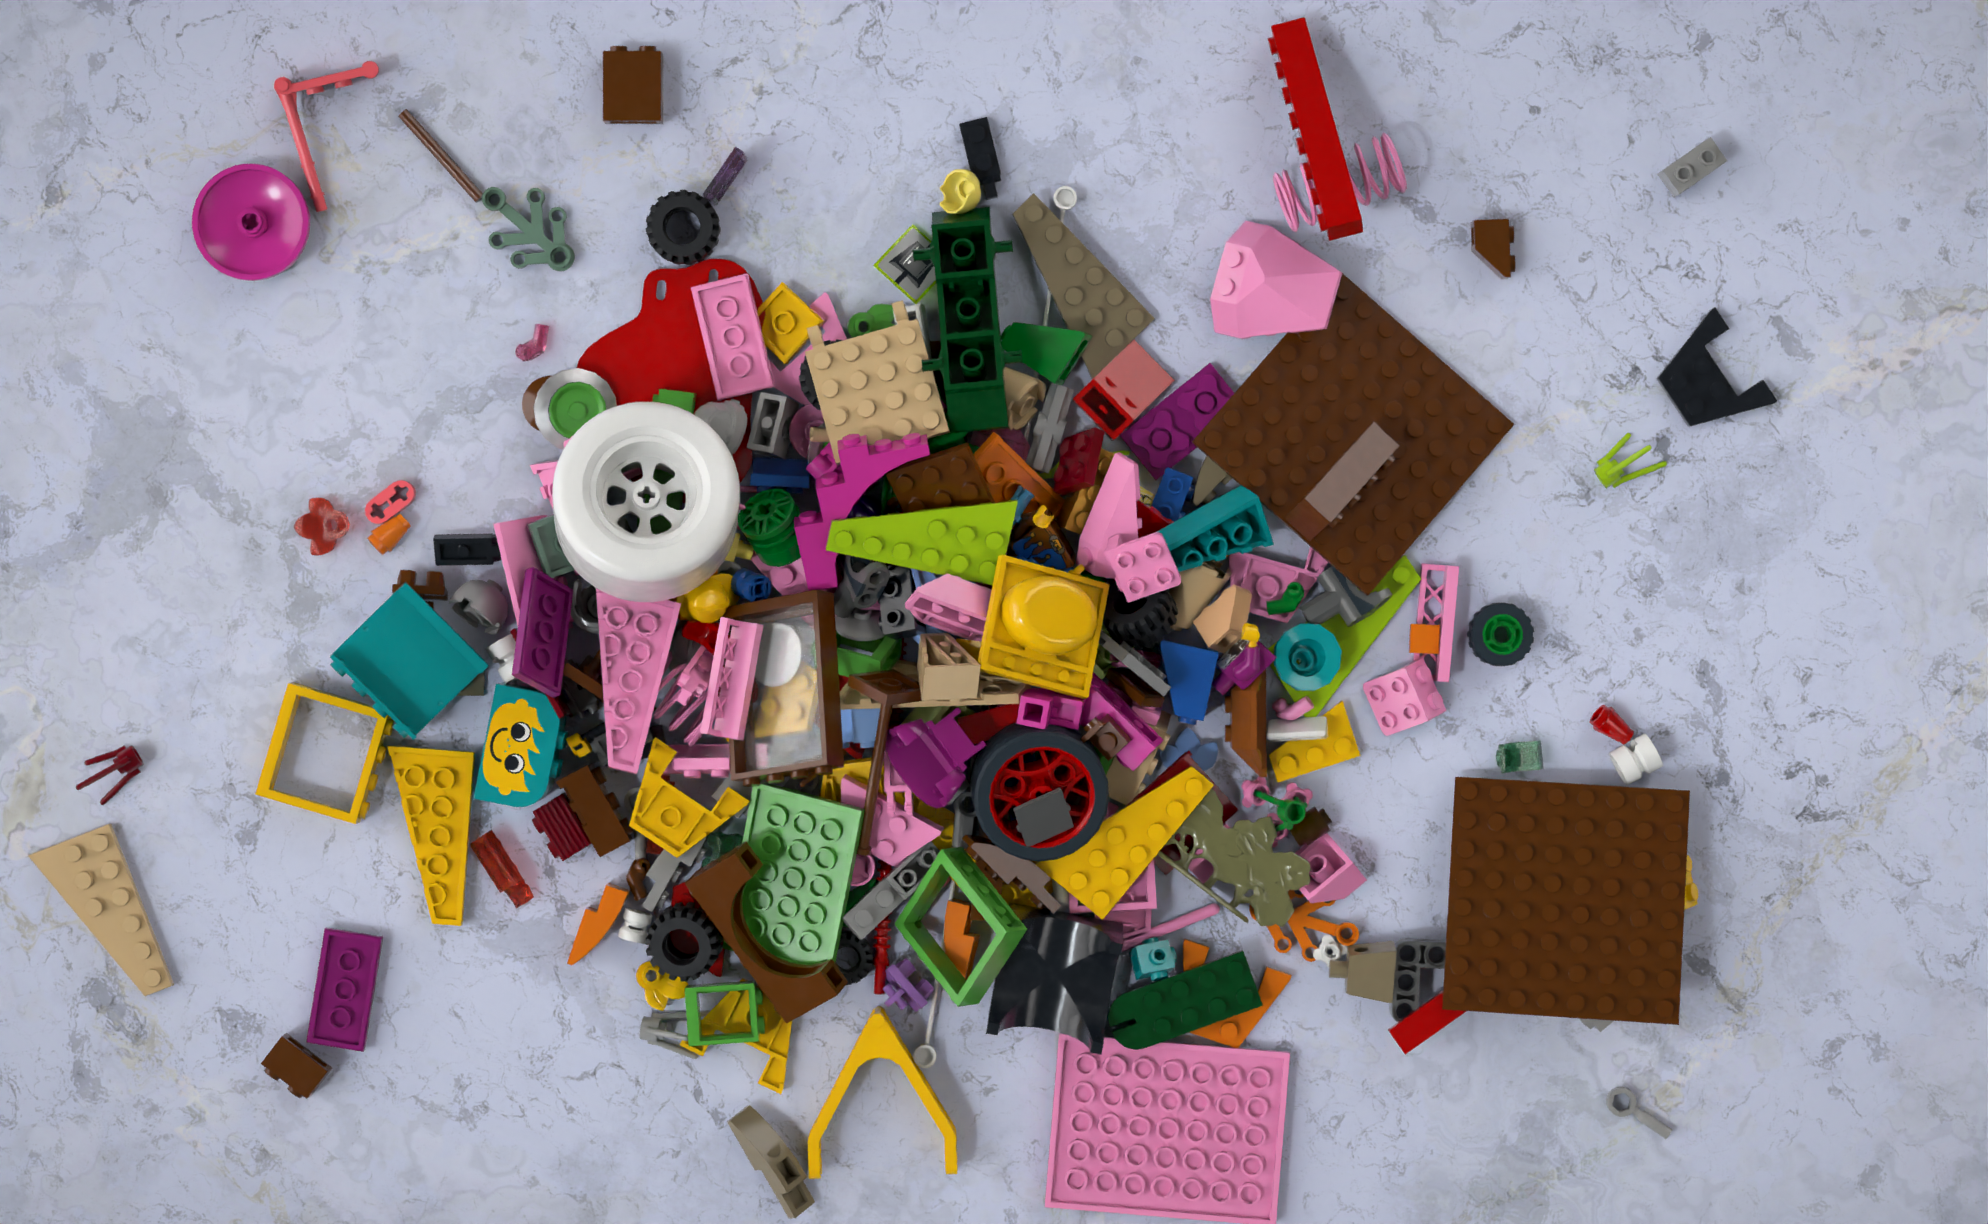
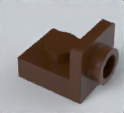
(1106, 736)

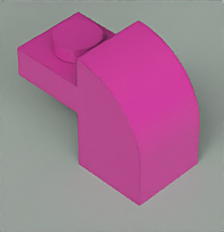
(1045, 707)

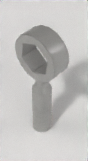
(640, 840)
(1642, 1116)

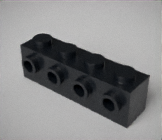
(895, 619)

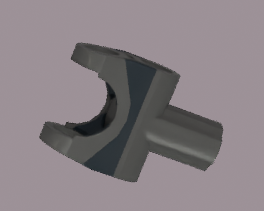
(860, 584)
(1343, 599)

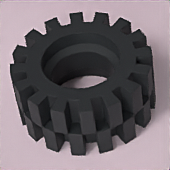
(865, 957)

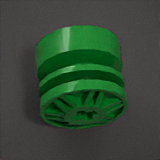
(770, 526)

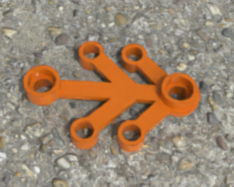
(1301, 919)

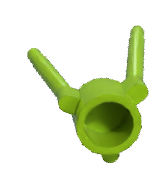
(1610, 472)

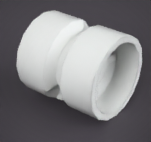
(503, 653)
(1636, 759)

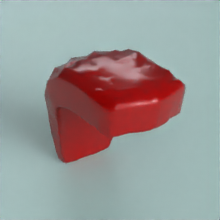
(702, 633)

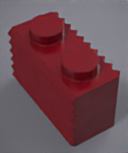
(561, 827)

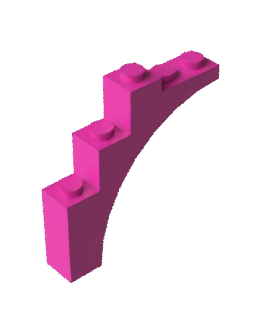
(838, 494)

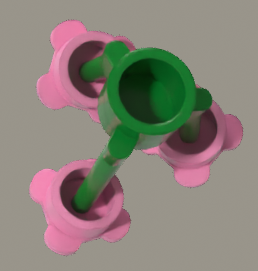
(1290, 808)

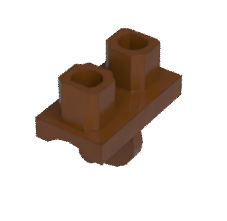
(434, 588)

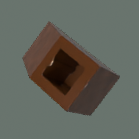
(1492, 245)

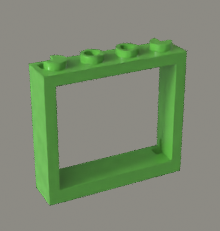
(989, 903)

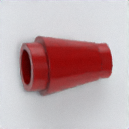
(1609, 723)

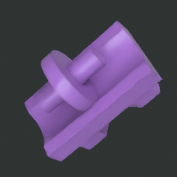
(913, 995)

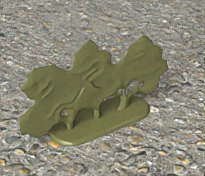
(1243, 859)

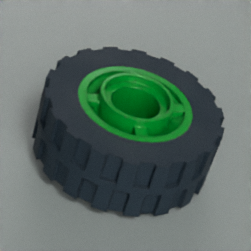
(1518, 634)

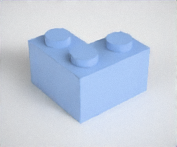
(859, 726)

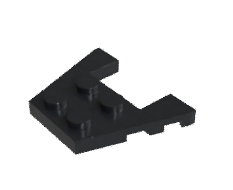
(1698, 384)

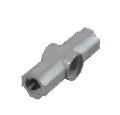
(1049, 427)

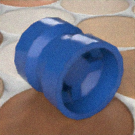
(750, 585)

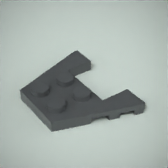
(1136, 663)

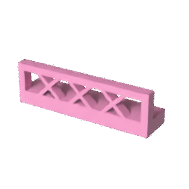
(1446, 616)
(734, 679)

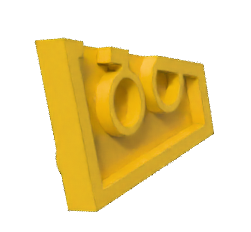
(1305, 756)

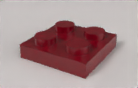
(1078, 461)

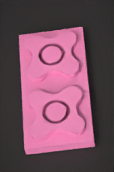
(732, 337)

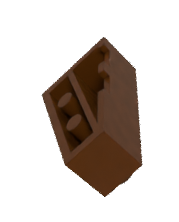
(596, 809)

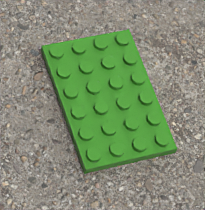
(806, 872)

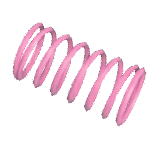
(1290, 202)
(693, 733)

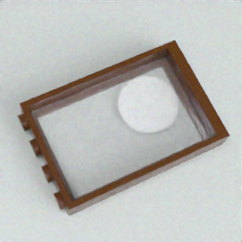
(795, 691)

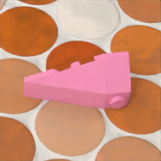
(1111, 515)

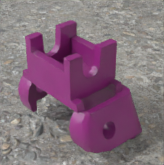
(931, 757)

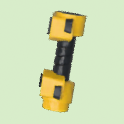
(580, 744)

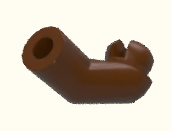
(636, 876)

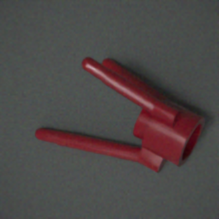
(126, 760)

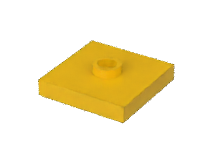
(787, 322)

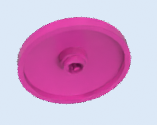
(251, 222)

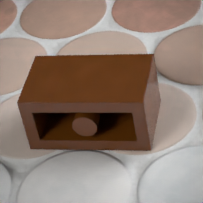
(295, 1066)

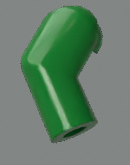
(1289, 600)

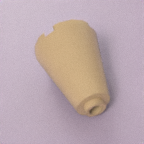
(1021, 397)
(1196, 591)

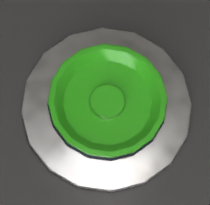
(569, 402)

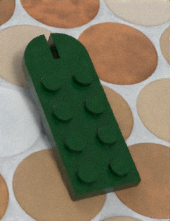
(1184, 1002)

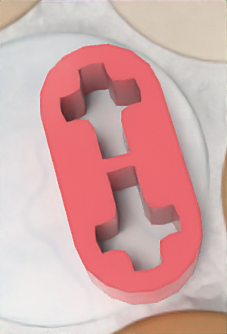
(386, 496)

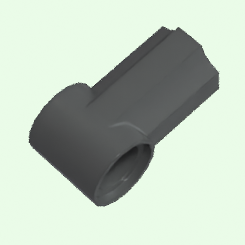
(963, 822)

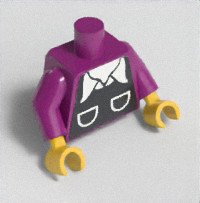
(1243, 661)

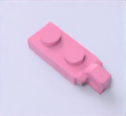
(695, 676)

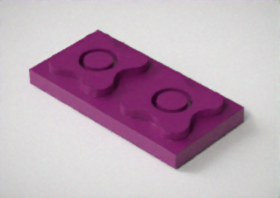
(1168, 429)
(542, 632)
(344, 989)

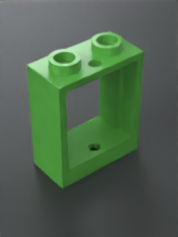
(884, 656)
(693, 1014)

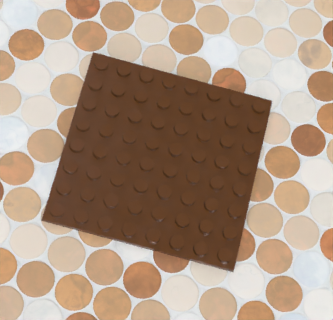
(1320, 396)
(1566, 900)

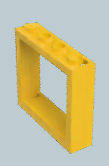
(279, 740)

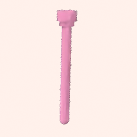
(1172, 925)

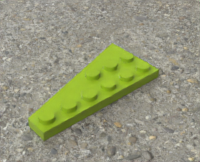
(937, 540)
(1358, 638)

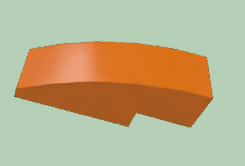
(598, 921)
(958, 941)

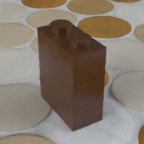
(632, 86)

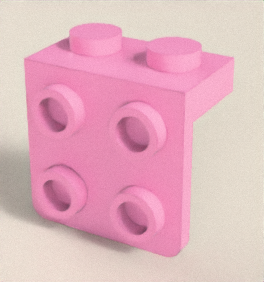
(1142, 565)
(1404, 697)

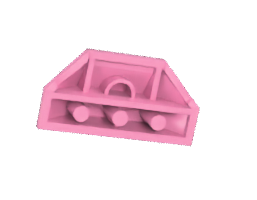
(951, 606)

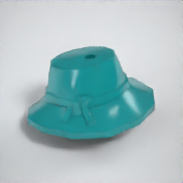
(1316, 652)

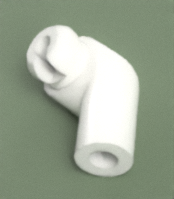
(1061, 896)

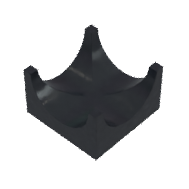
(1058, 976)

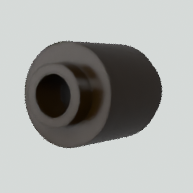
(1311, 827)

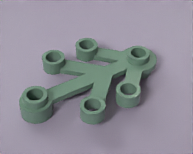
(532, 231)

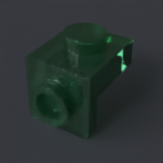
(1519, 756)

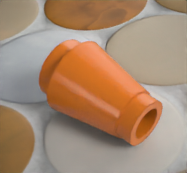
(388, 534)

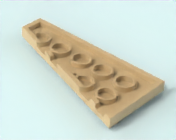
(101, 891)

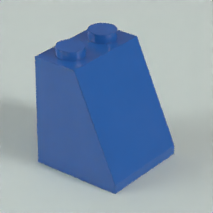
(1190, 678)

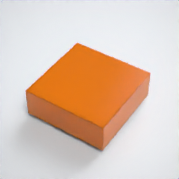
(1424, 638)

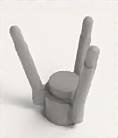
(655, 1031)

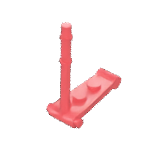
(287, 93)

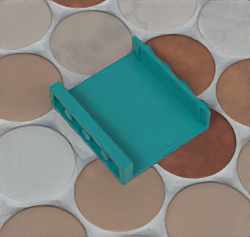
(407, 661)

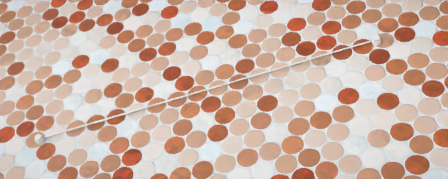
(925, 1054)

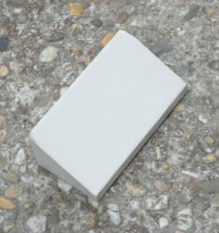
(1299, 729)

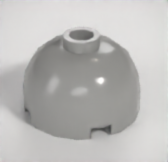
(481, 604)

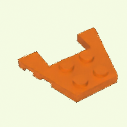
(1236, 1028)

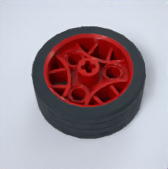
(1037, 778)

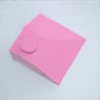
(1331, 873)

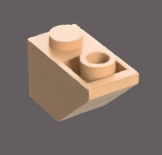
(1223, 620)

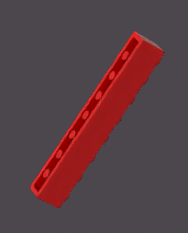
(1316, 129)

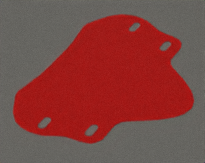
(667, 347)

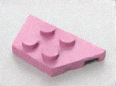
(891, 836)

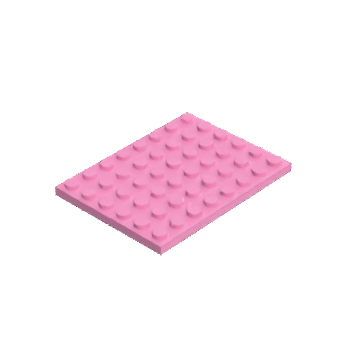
(1168, 1131)

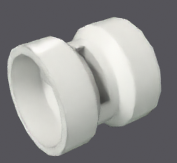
(636, 919)

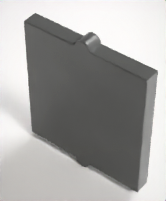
(1043, 817)

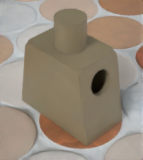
(1368, 970)

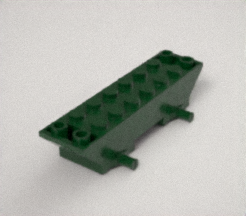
(969, 319)

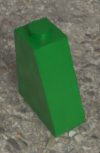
(1046, 348)

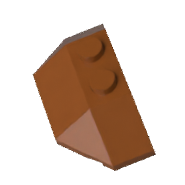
(1248, 723)

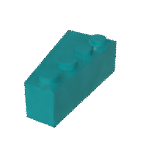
(1218, 529)

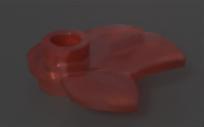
(318, 526)

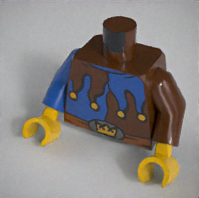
(1043, 540)

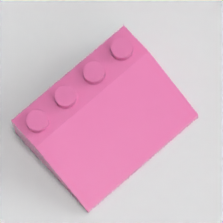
(518, 555)

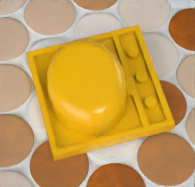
(1043, 626)

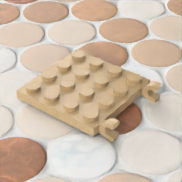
(876, 384)

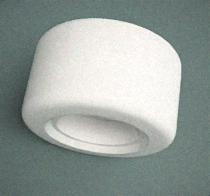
(641, 563)

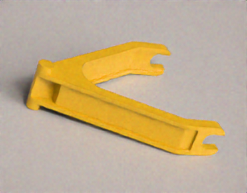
(881, 1040)

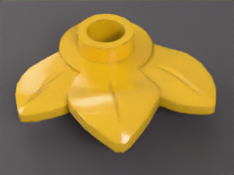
(660, 988)

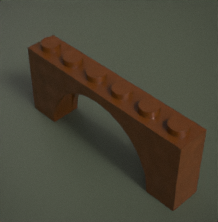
(788, 985)

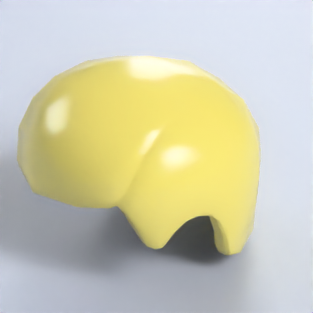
(960, 192)

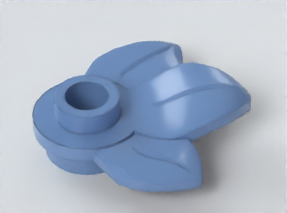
(1203, 755)

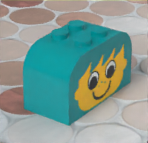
(520, 747)

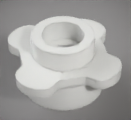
(1326, 944)

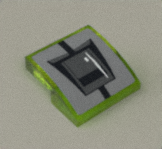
(898, 266)

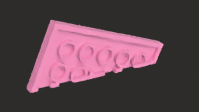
(633, 659)

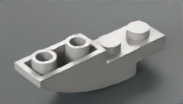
(667, 869)
(890, 891)

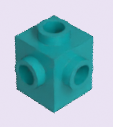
(1153, 959)

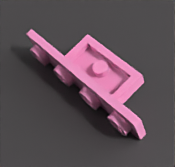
(699, 760)

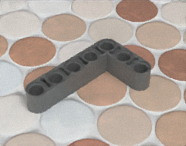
(1412, 967)

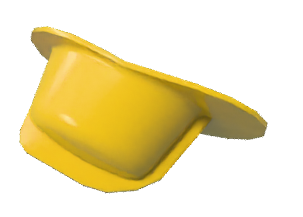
(708, 600)

